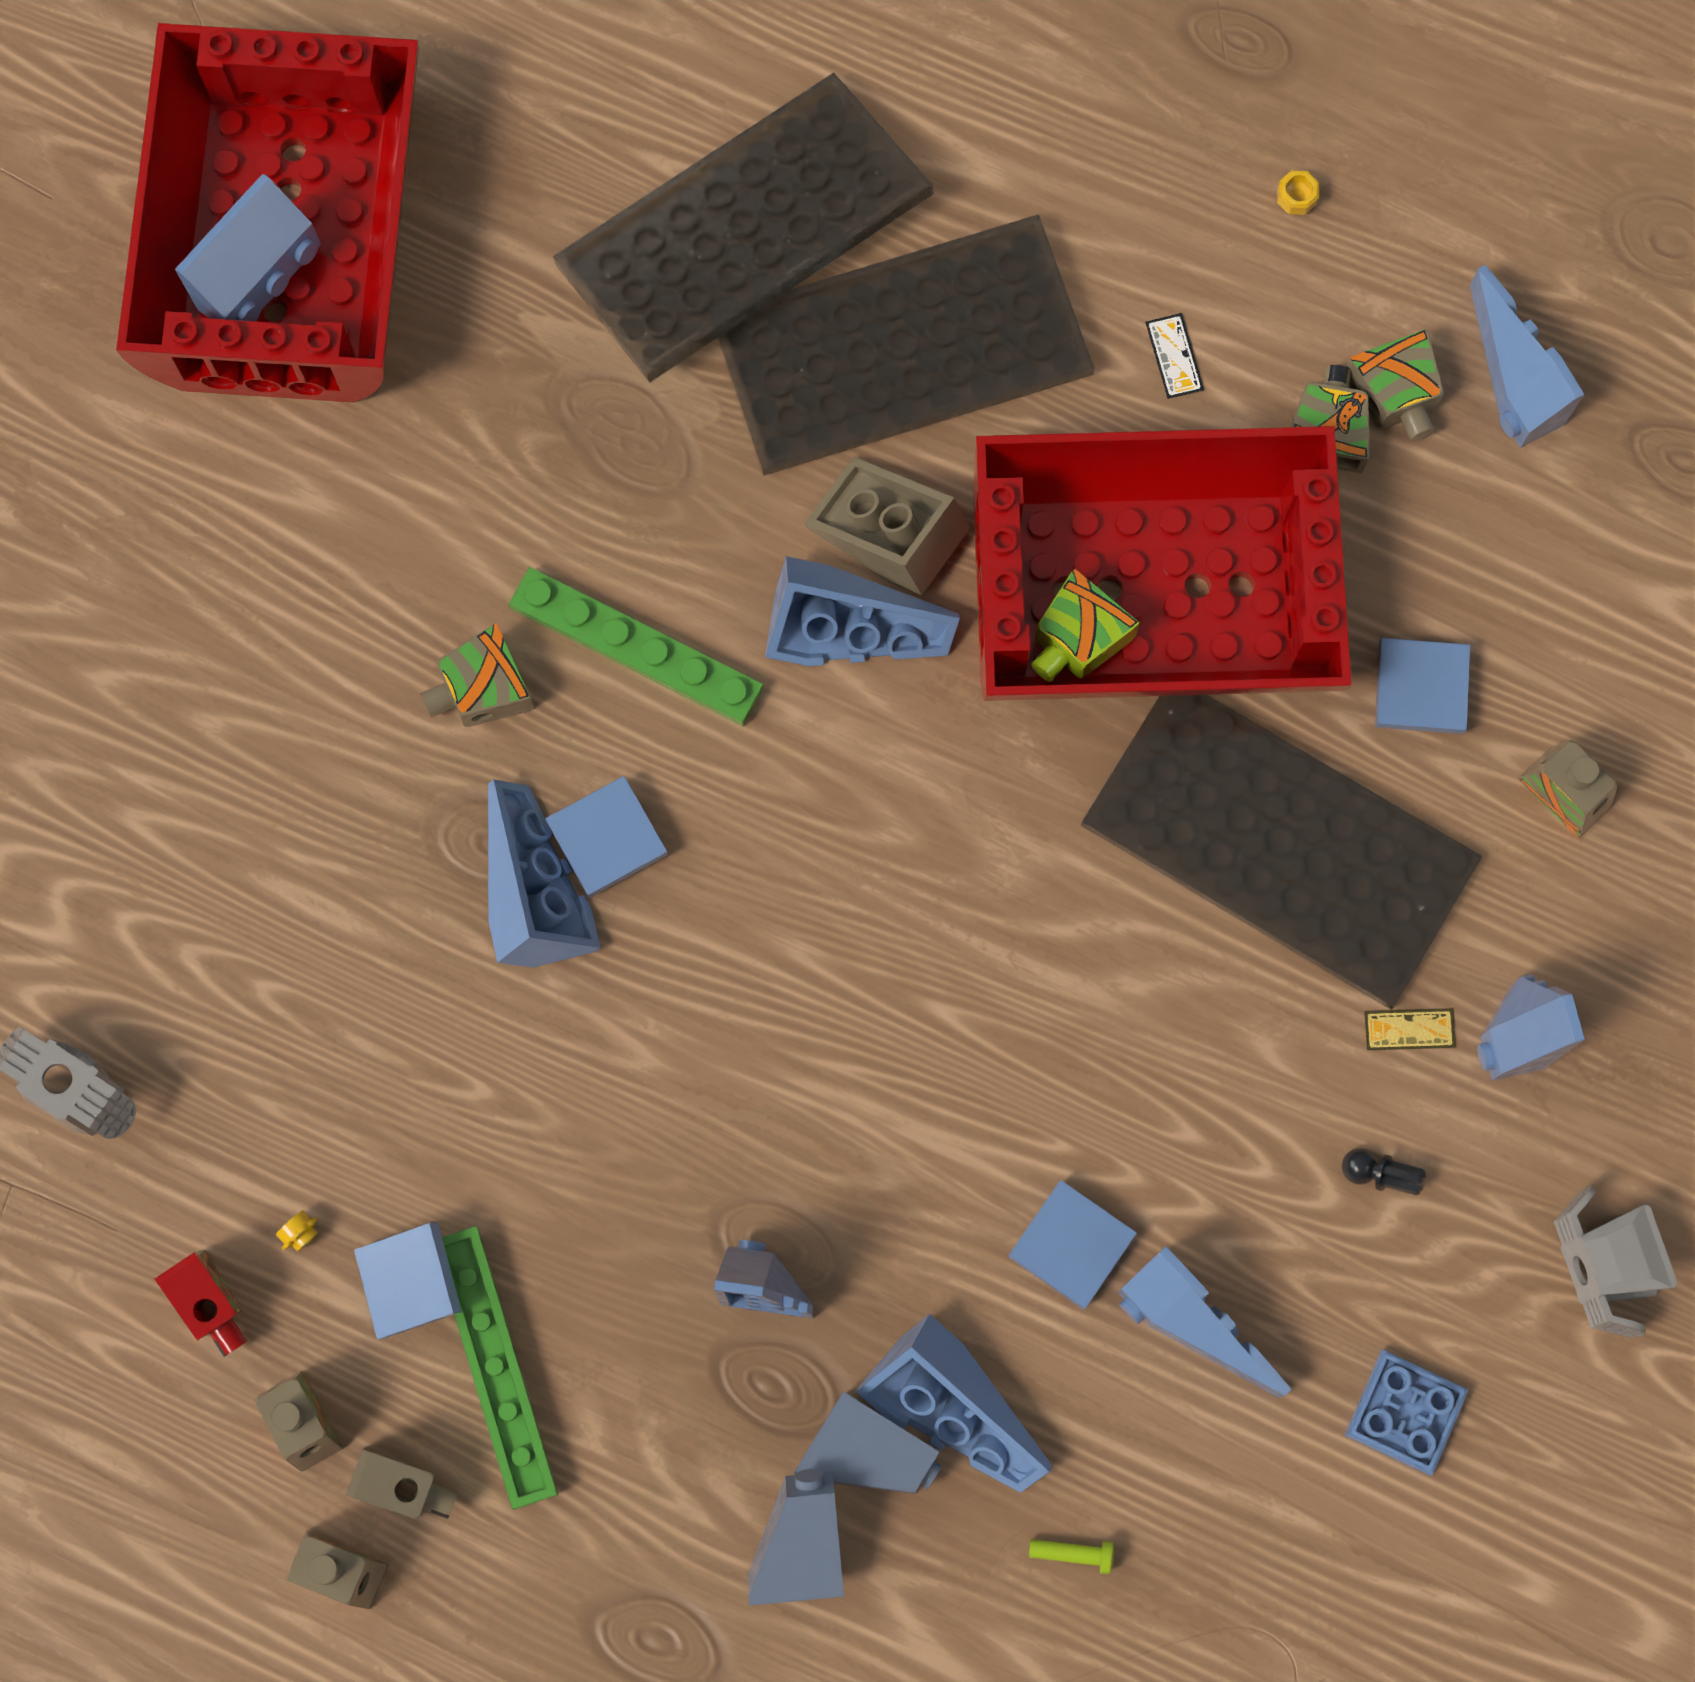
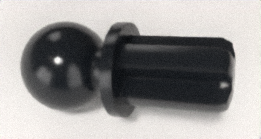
(1362, 1166)

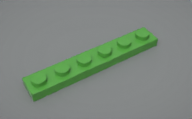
(636, 646)
(498, 1373)

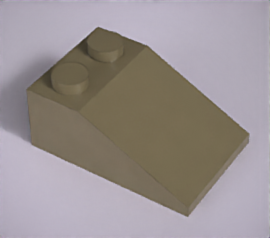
(890, 524)

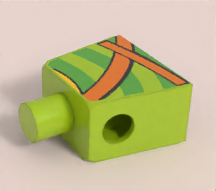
(1081, 630)

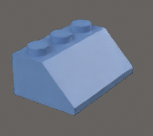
(249, 254)

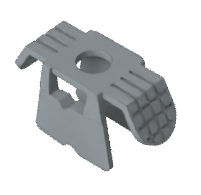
(89, 1104)
(1620, 1260)

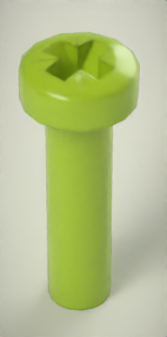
(1074, 1553)

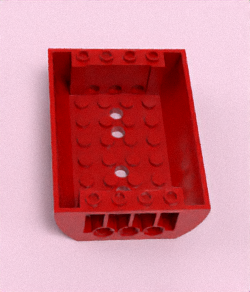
(216, 122)
(1150, 519)

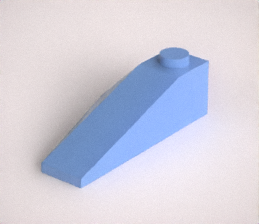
(1529, 384)

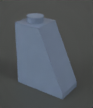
(870, 1451)
(800, 1544)

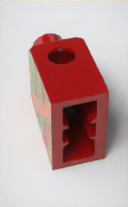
(187, 1287)

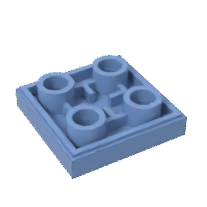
(1422, 686)
(606, 836)
(1072, 1245)
(407, 1280)
(1406, 1412)

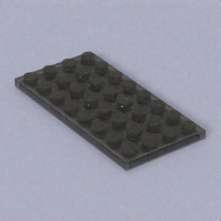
(742, 226)
(904, 345)
(1282, 843)

